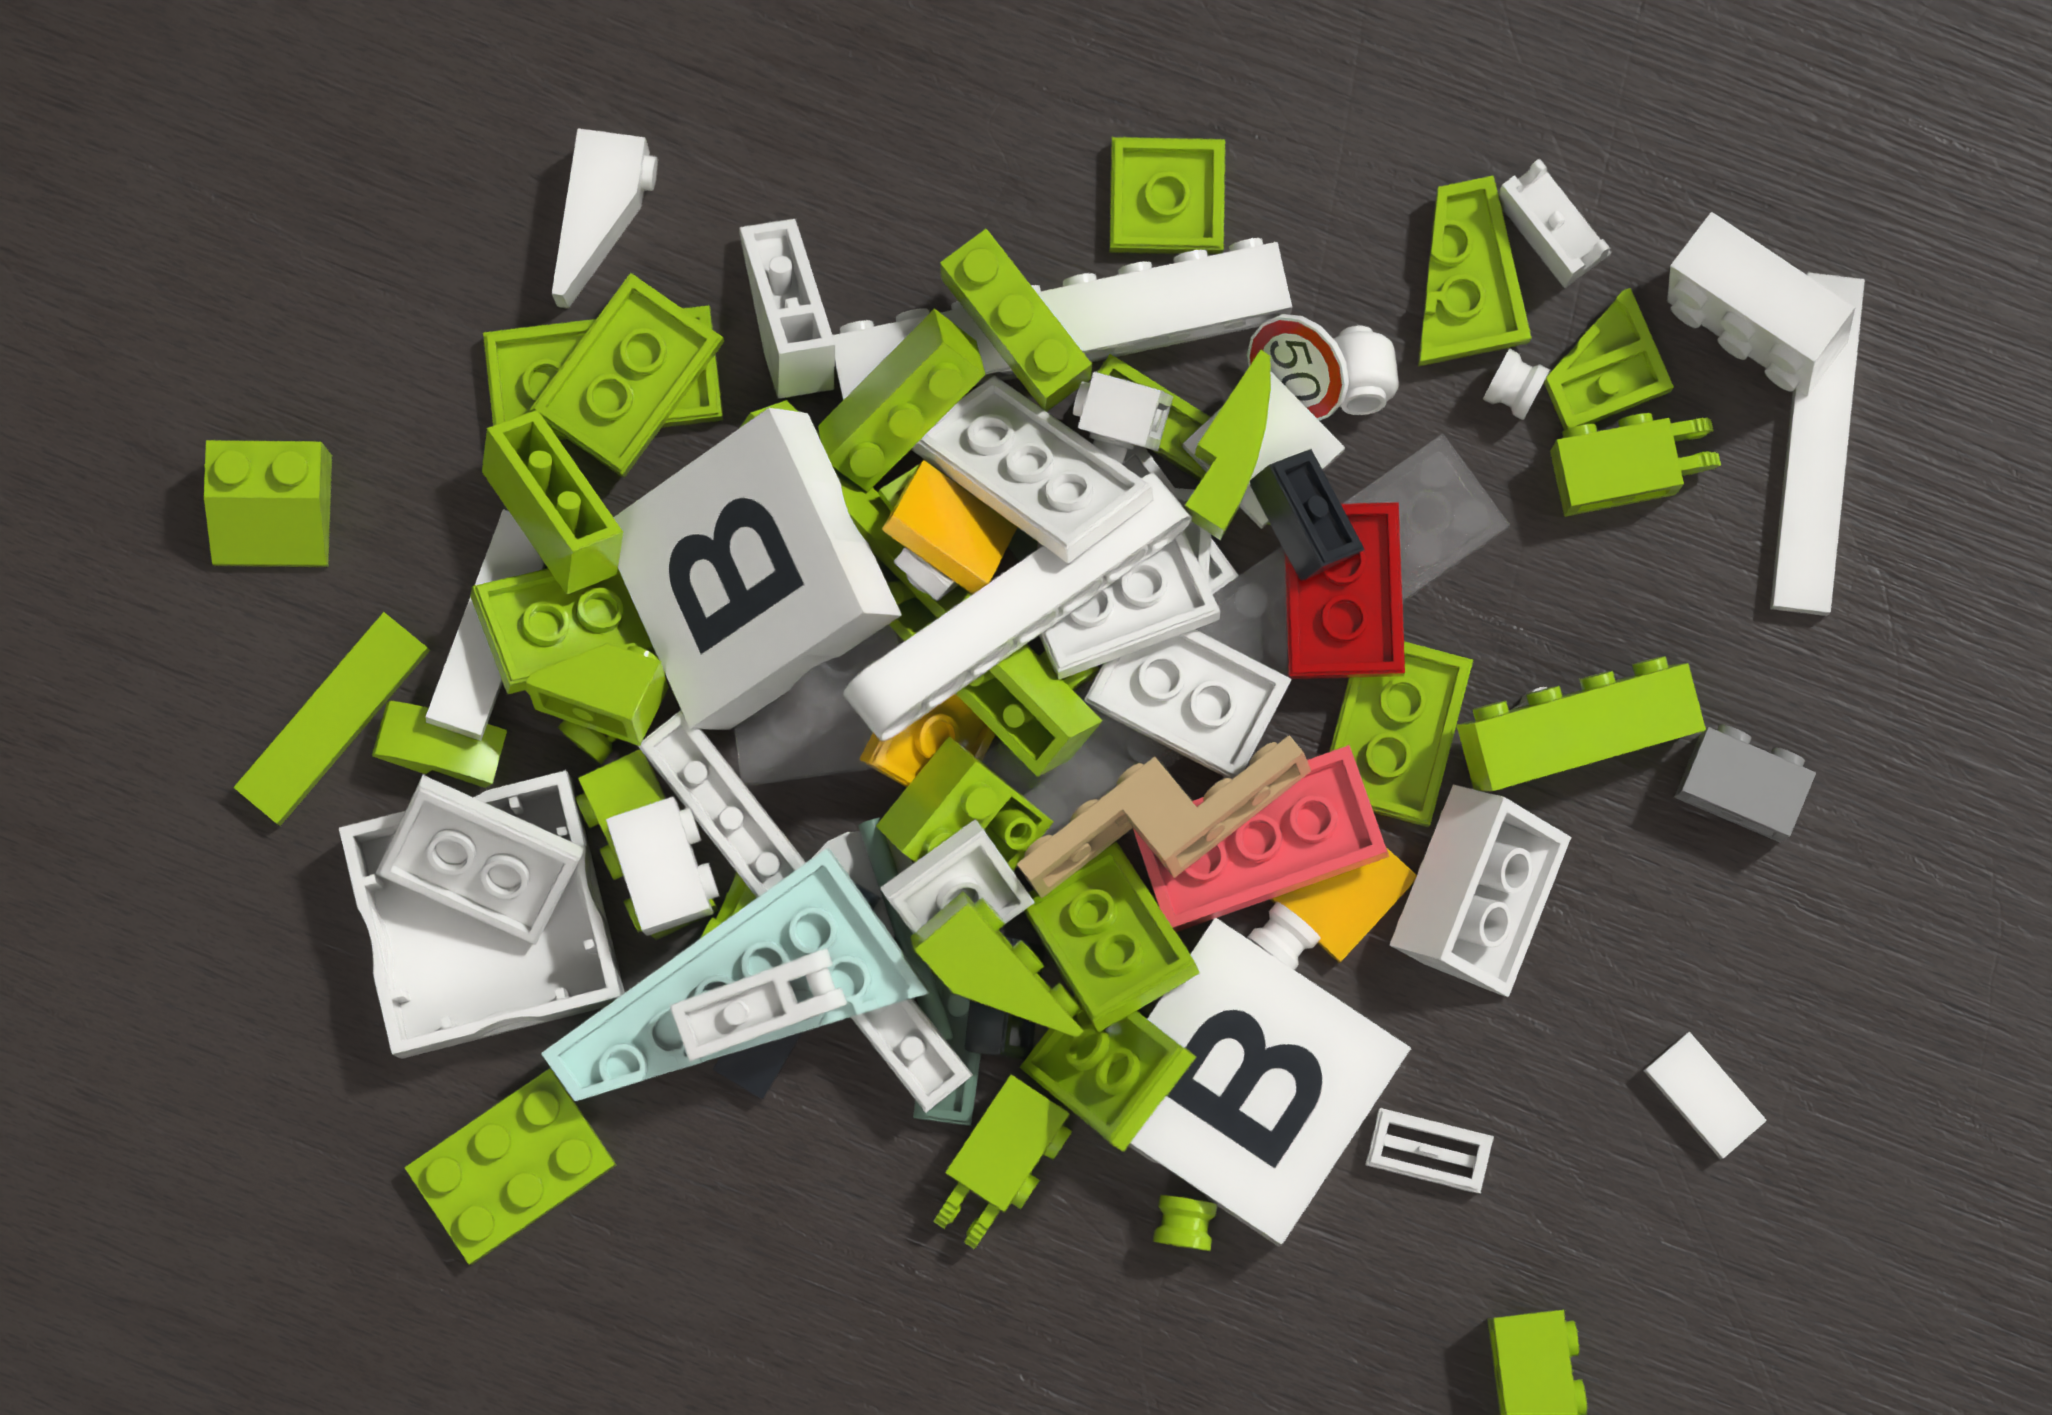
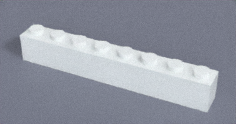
(1113, 314)

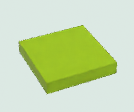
(1167, 195)

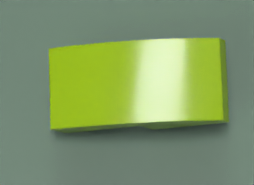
(423, 747)

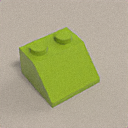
(268, 503)

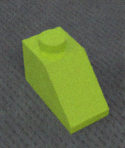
(603, 690)

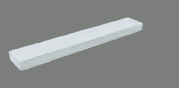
(1816, 474)

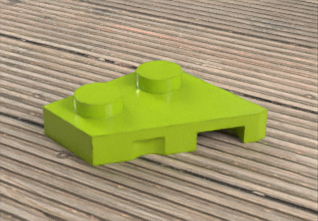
(1608, 368)

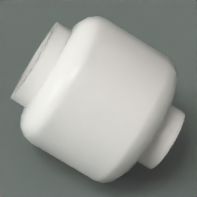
(1370, 370)

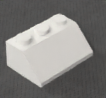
(1480, 889)

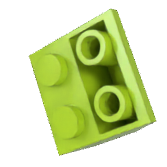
(952, 794)

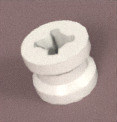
(1516, 384)
(1284, 935)

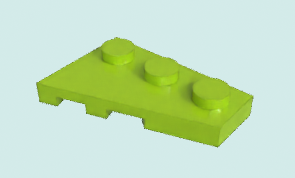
(1471, 277)

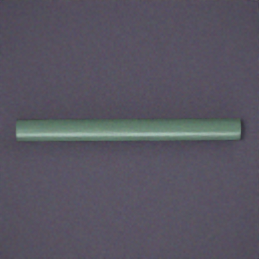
(884, 871)

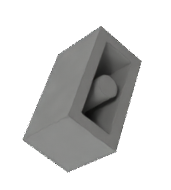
(1746, 782)

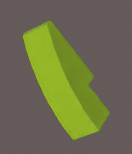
(1232, 449)

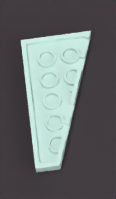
(796, 917)

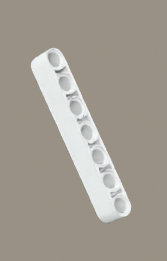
(1005, 618)

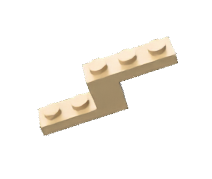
(1163, 815)

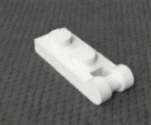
(755, 1005)

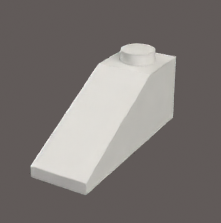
(601, 201)
(788, 309)

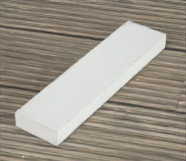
(470, 673)

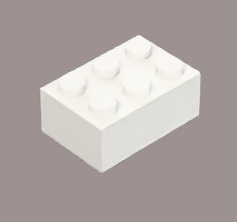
(1758, 305)

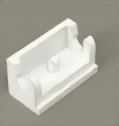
(1552, 224)

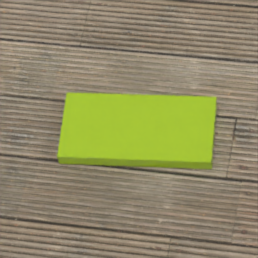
(528, 358)

